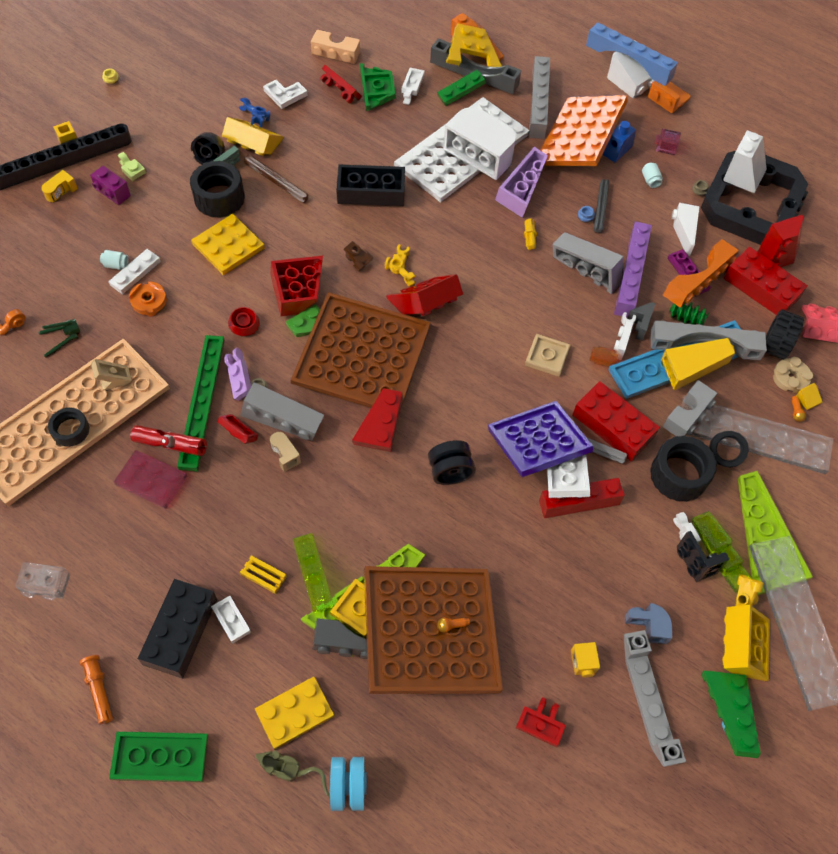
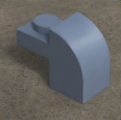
(656, 621)

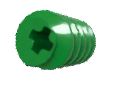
(689, 313)

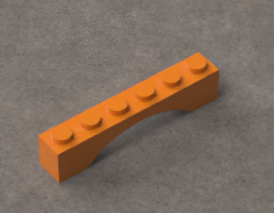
(685, 287)

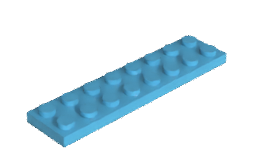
(646, 370)

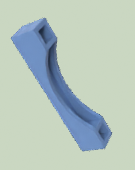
(657, 65)

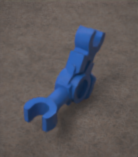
(258, 113)

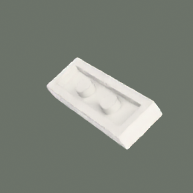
(134, 271)

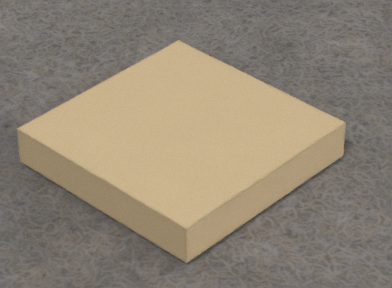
(547, 355)

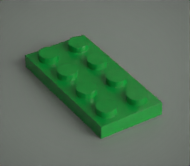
(159, 757)

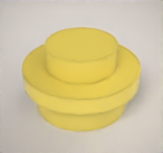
(110, 76)

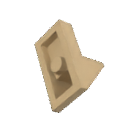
(110, 374)

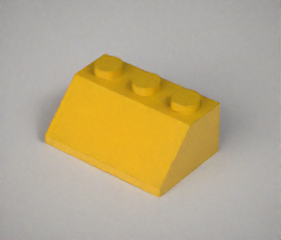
(251, 136)
(746, 642)

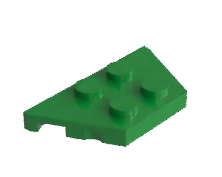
(377, 86)

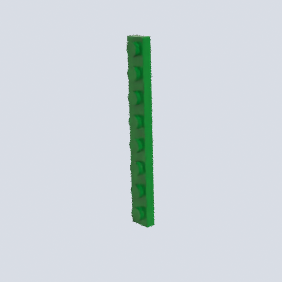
(202, 397)

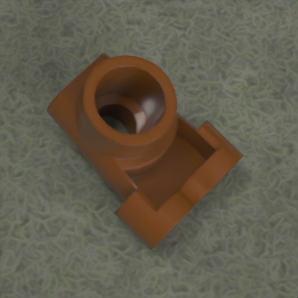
(360, 258)

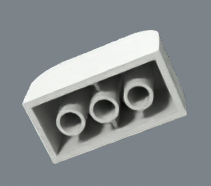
(480, 141)

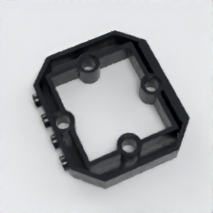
(744, 221)

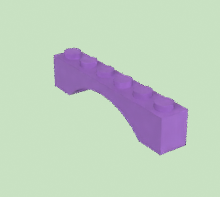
(633, 269)

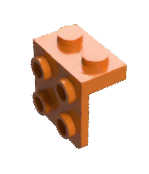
(668, 96)

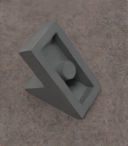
(643, 317)

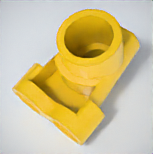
(749, 588)

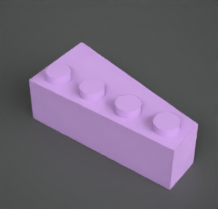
(519, 186)

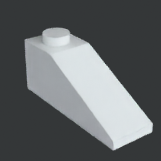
(685, 225)

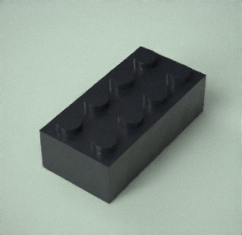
(370, 185)
(177, 628)

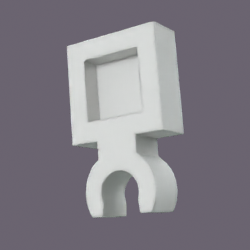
(682, 523)

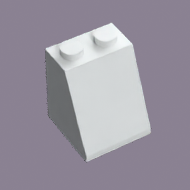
(628, 75)
(747, 163)

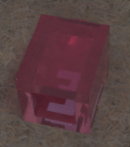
(667, 141)

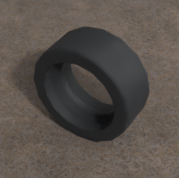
(63, 415)
(744, 449)

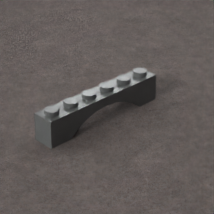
(504, 77)
(335, 637)

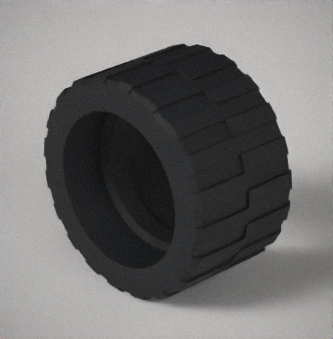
(217, 174)
(691, 450)

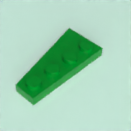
(735, 709)

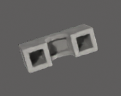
(698, 399)

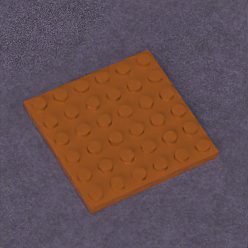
(360, 351)
(403, 637)

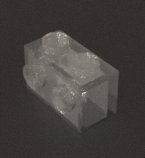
(42, 580)

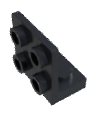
(697, 563)

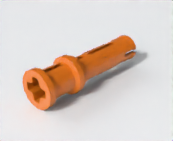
(94, 679)

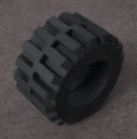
(783, 334)

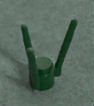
(69, 328)

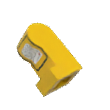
(58, 186)

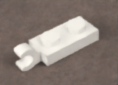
(412, 84)
(624, 333)

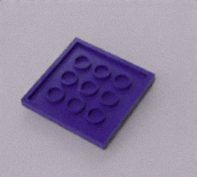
(540, 438)

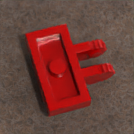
(541, 726)

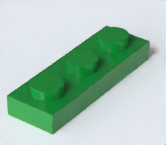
(461, 87)

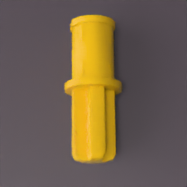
(530, 234)

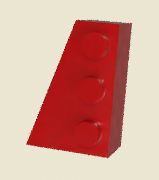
(381, 422)

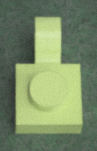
(131, 169)

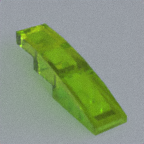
(718, 542)
(313, 573)

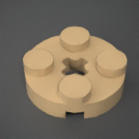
(798, 368)

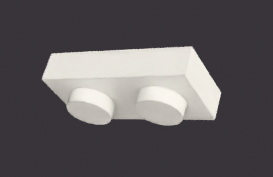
(231, 619)

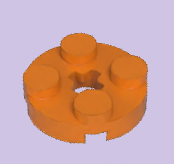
(151, 306)

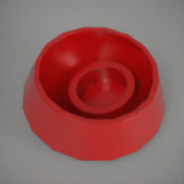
(243, 321)

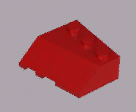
(783, 241)
(296, 283)
(427, 295)

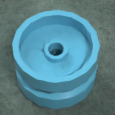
(348, 783)

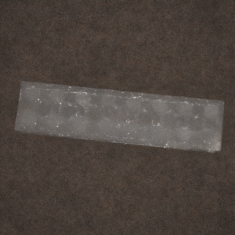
(767, 438)
(798, 621)

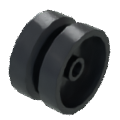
(451, 462)

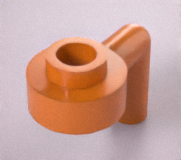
(13, 319)

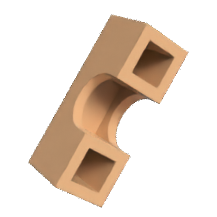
(345, 51)

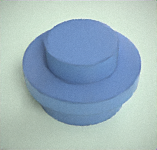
(586, 214)

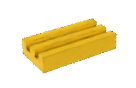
(249, 565)

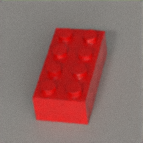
(764, 281)
(615, 420)

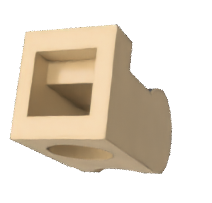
(281, 445)

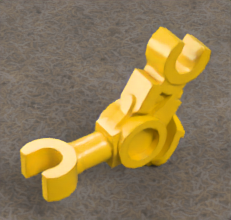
(397, 265)

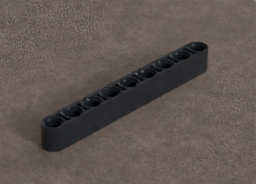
(64, 155)

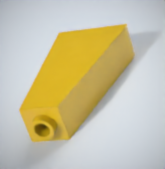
(696, 360)

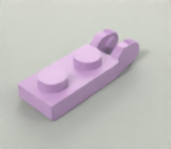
(238, 374)

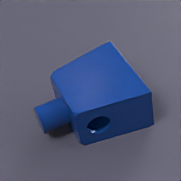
(622, 138)

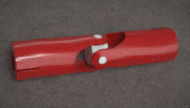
(157, 437)

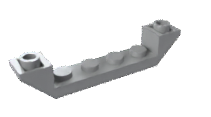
(649, 701)

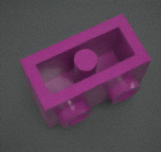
(110, 185)

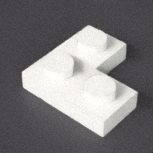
(284, 96)

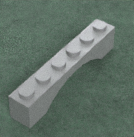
(540, 95)
(670, 335)

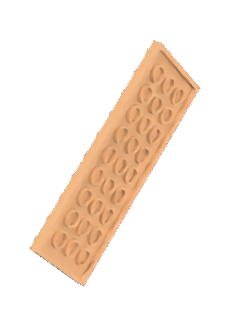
(28, 448)

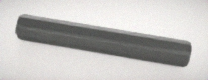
(601, 206)

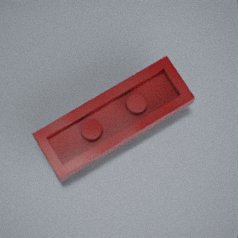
(340, 84)

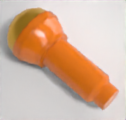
(798, 414)
(445, 624)

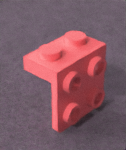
(820, 323)

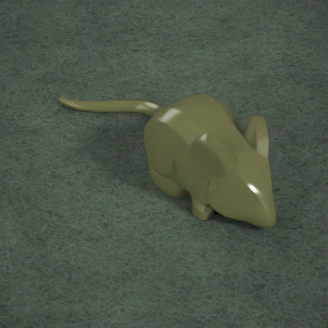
(286, 767)

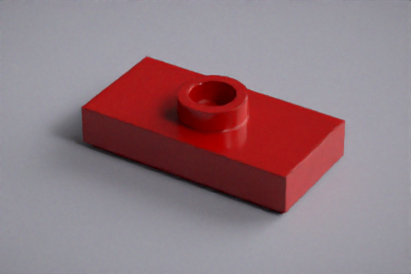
(237, 428)

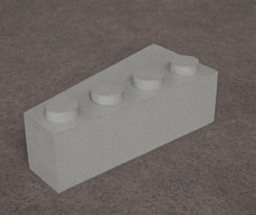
(590, 260)
(280, 412)

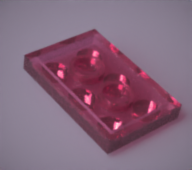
(150, 479)

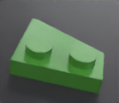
(303, 322)

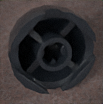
(207, 147)

